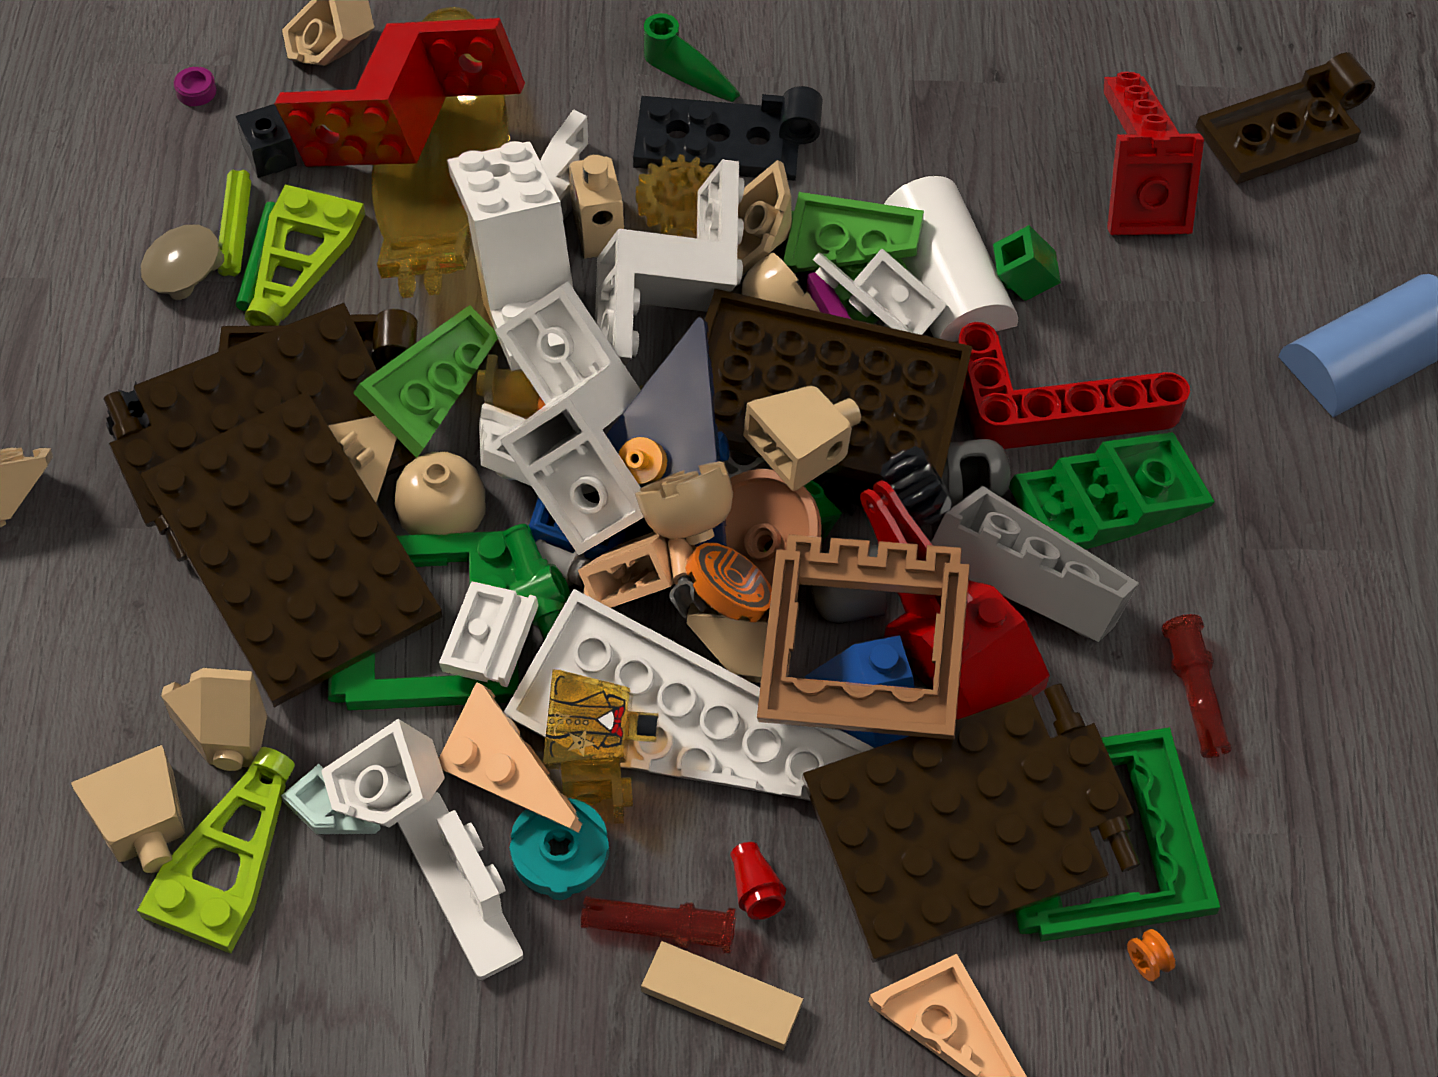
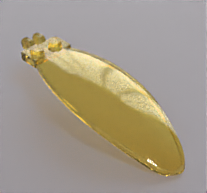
(418, 203)

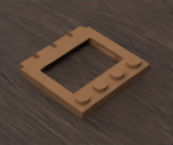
(857, 704)

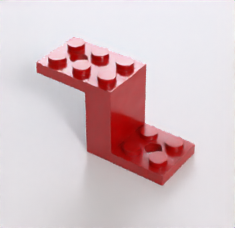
(401, 92)

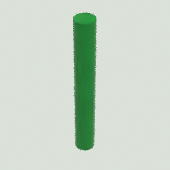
(250, 277)

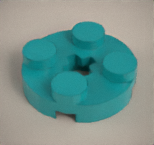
(559, 874)

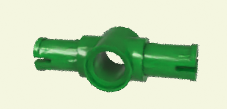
(536, 577)

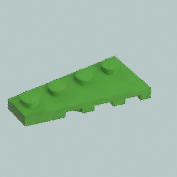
(425, 380)

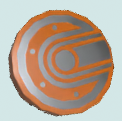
(729, 582)

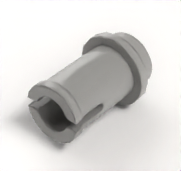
(566, 561)

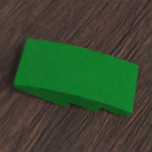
(1115, 491)

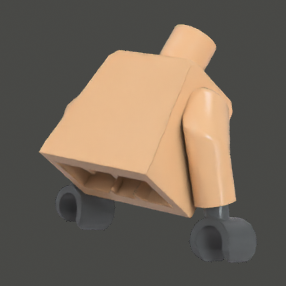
(642, 569)

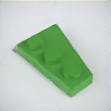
(849, 231)

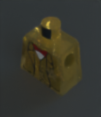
(592, 721)

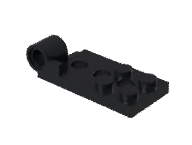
(780, 120)

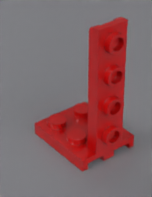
(1153, 164)

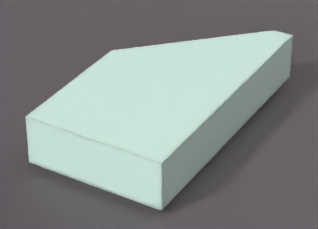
(312, 805)

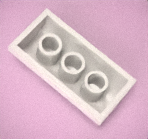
(954, 259)

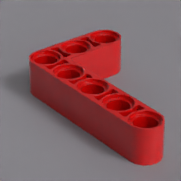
(1148, 401)

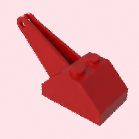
(998, 647)

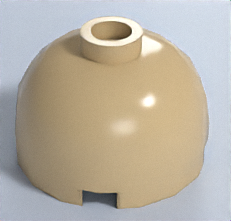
(775, 282)
(439, 495)
(688, 503)

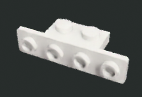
(886, 291)
(462, 885)

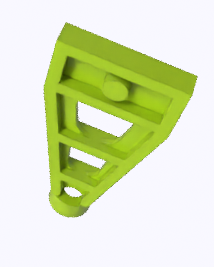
(309, 214)
(201, 909)

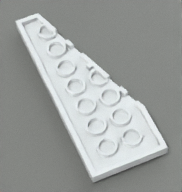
(704, 710)

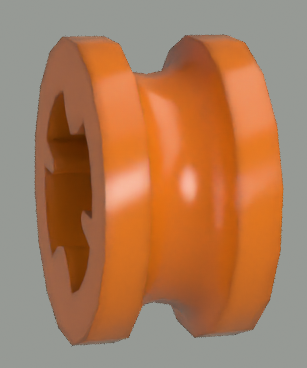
(1151, 955)

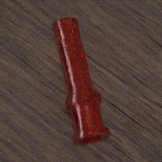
(1193, 665)
(684, 924)

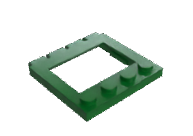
(488, 564)
(1173, 845)

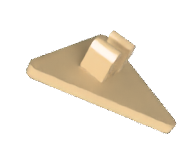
(368, 448)

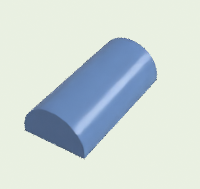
(1369, 346)

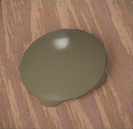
(181, 260)

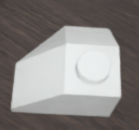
(385, 776)

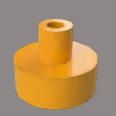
(651, 458)

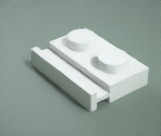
(488, 634)

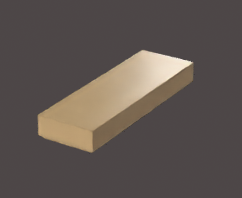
(722, 995)

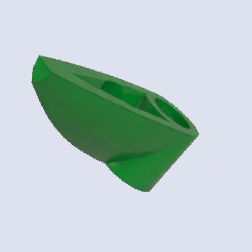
(681, 60)

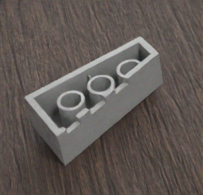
(1035, 564)

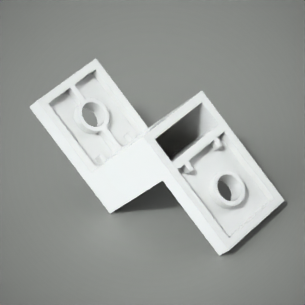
(513, 231)
(671, 268)
(565, 438)

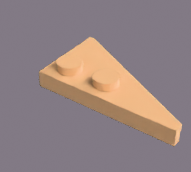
(494, 757)
(949, 1018)

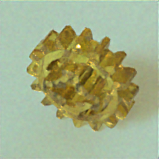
(671, 194)

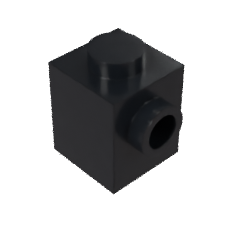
(269, 149)

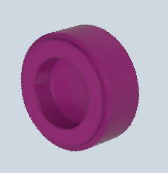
(195, 86)

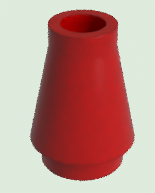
(757, 885)

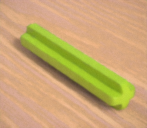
(234, 221)

